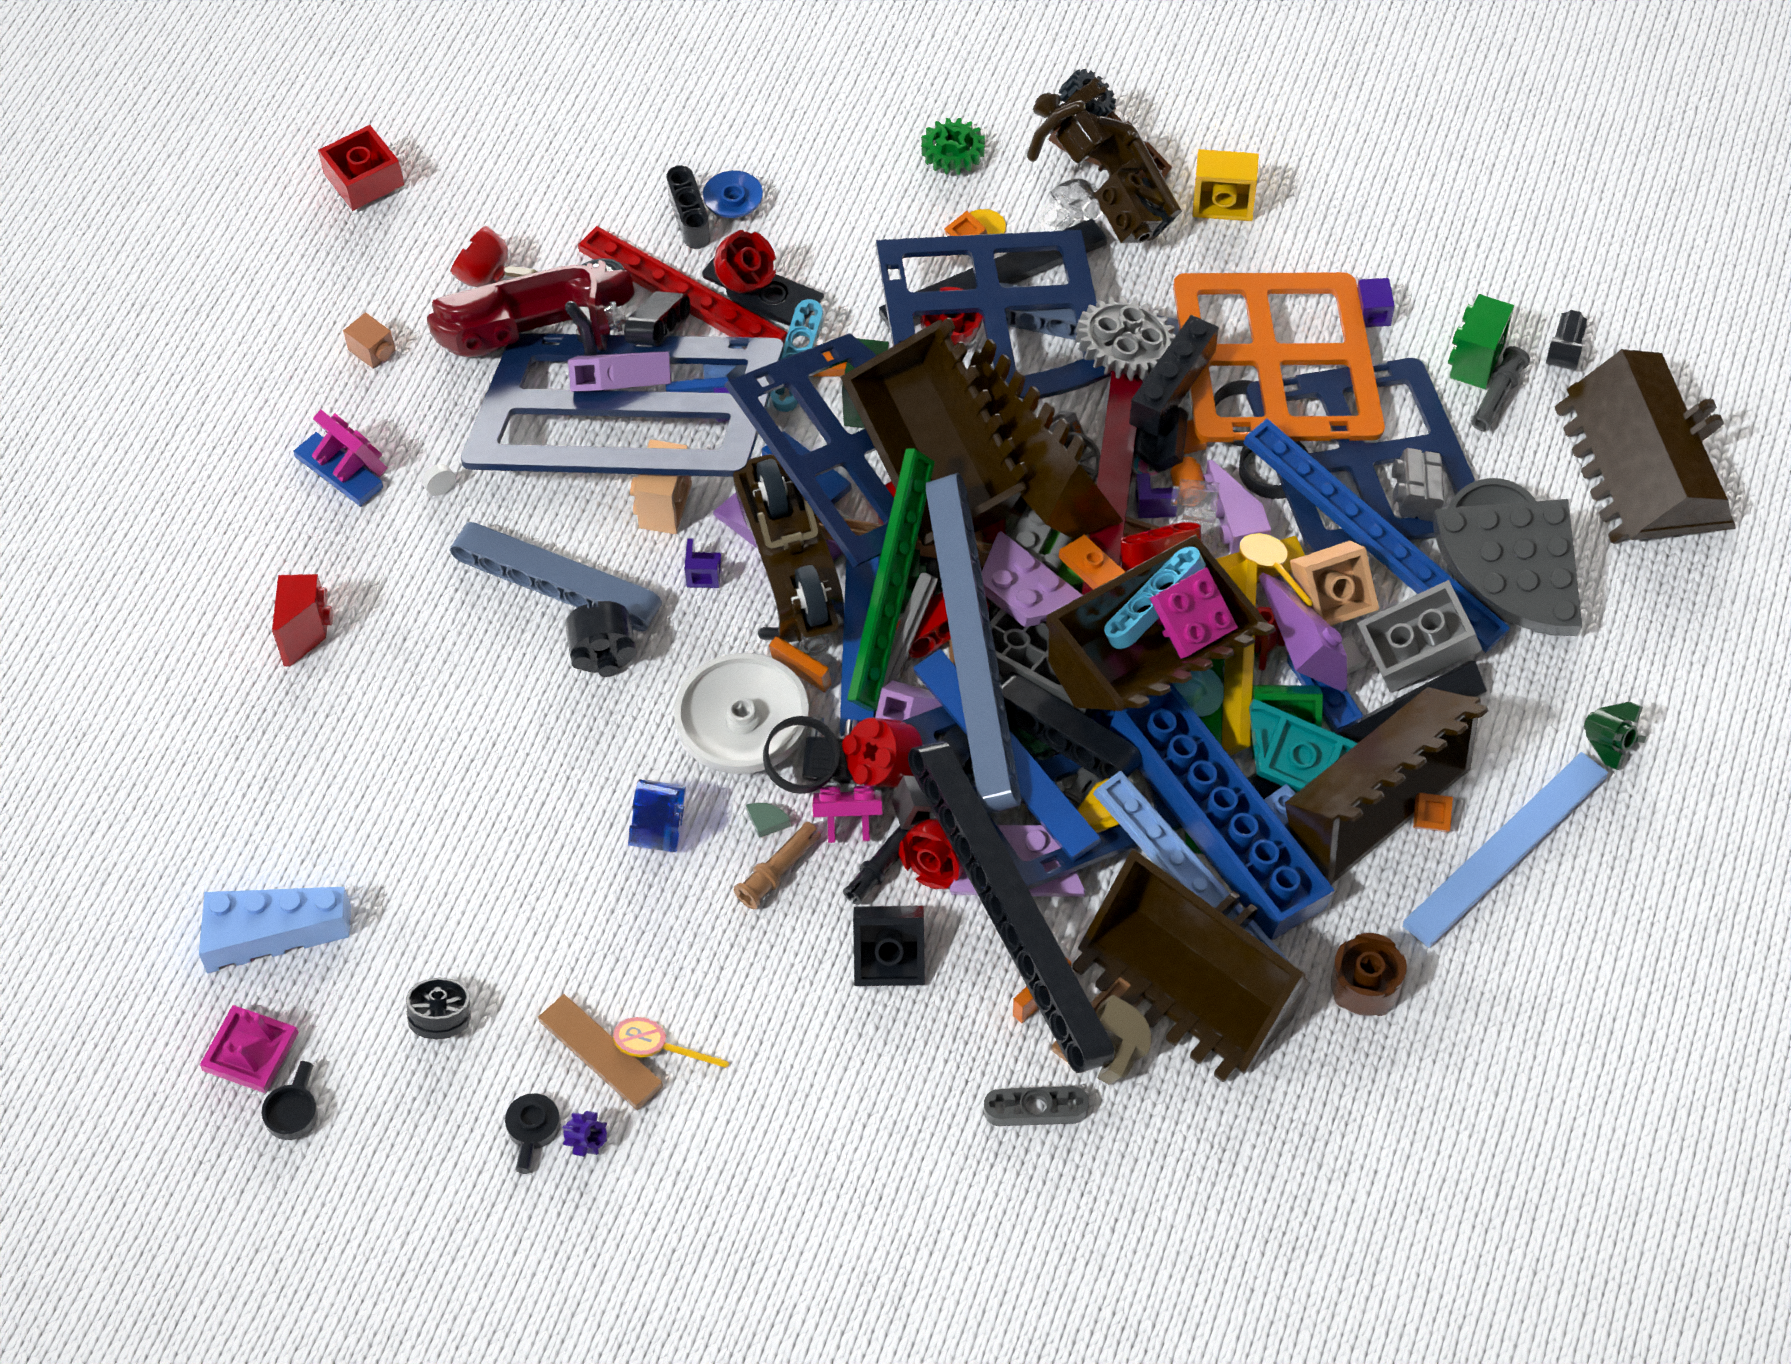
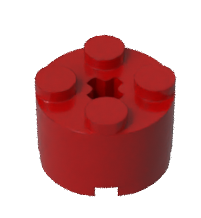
(879, 751)

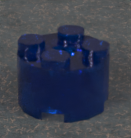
(657, 815)

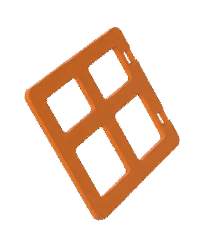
(1269, 355)

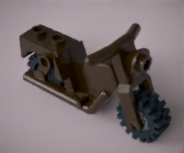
(1131, 204)

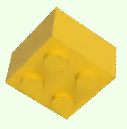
(1225, 185)

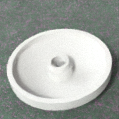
(733, 706)

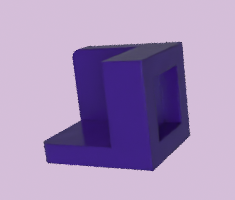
(1376, 301)
(1153, 501)
(701, 568)

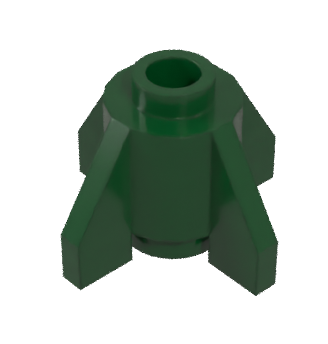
(1611, 730)

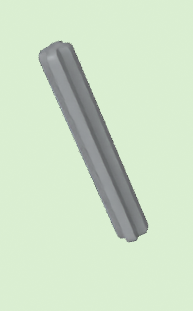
(910, 624)

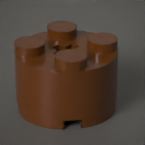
(1368, 974)

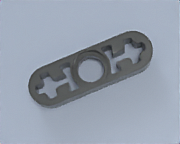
(1046, 1094)

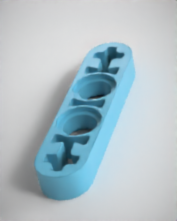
(797, 329)
(1129, 625)

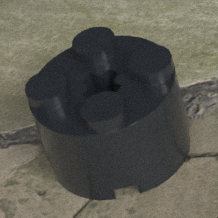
(600, 638)

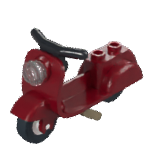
(495, 314)

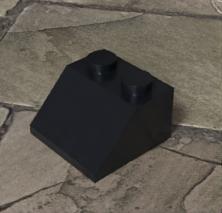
(889, 946)

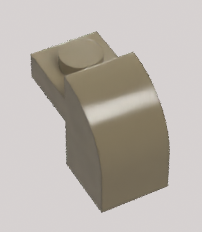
(1128, 1034)

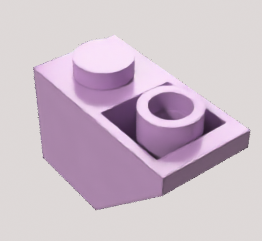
(904, 701)

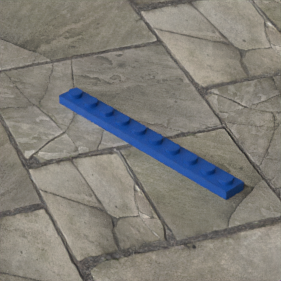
(1366, 525)

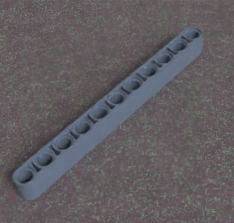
(973, 644)

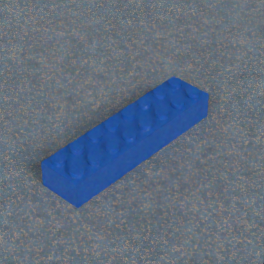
(1224, 813)

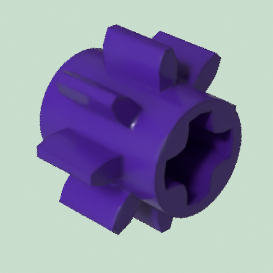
(585, 1133)

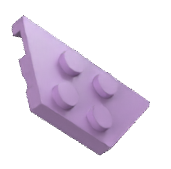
(1023, 583)
(1030, 843)

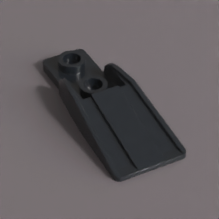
(773, 301)

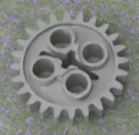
(1123, 337)

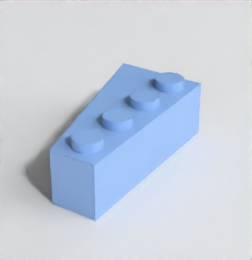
(269, 922)

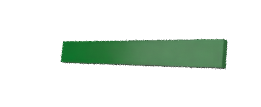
(891, 580)

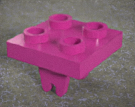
(341, 436)
(1193, 613)
(860, 802)
(249, 1049)

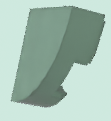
(767, 818)

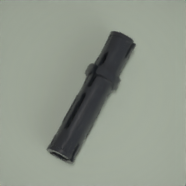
(874, 870)

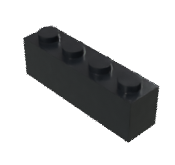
(1173, 375)

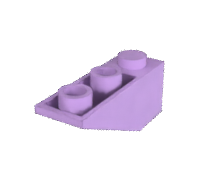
(619, 371)
(1236, 509)

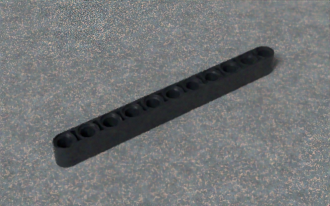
(1011, 907)

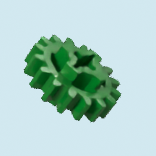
(953, 146)

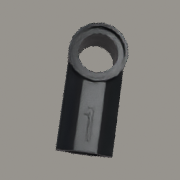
(1567, 345)

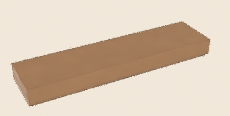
(599, 1053)

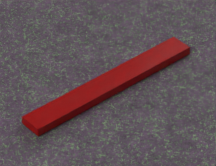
(658, 276)

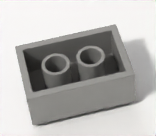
(1419, 636)

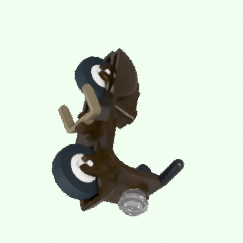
(793, 556)

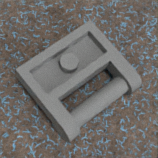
(1033, 536)

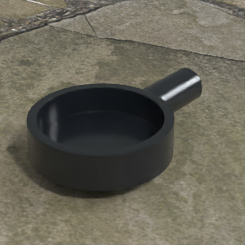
(291, 1109)
(531, 1124)

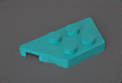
(1292, 748)

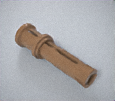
(767, 875)

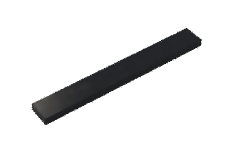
(1017, 265)
(1461, 680)

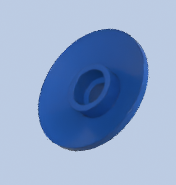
(732, 194)

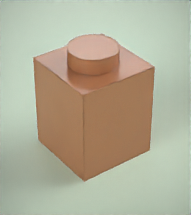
(369, 340)

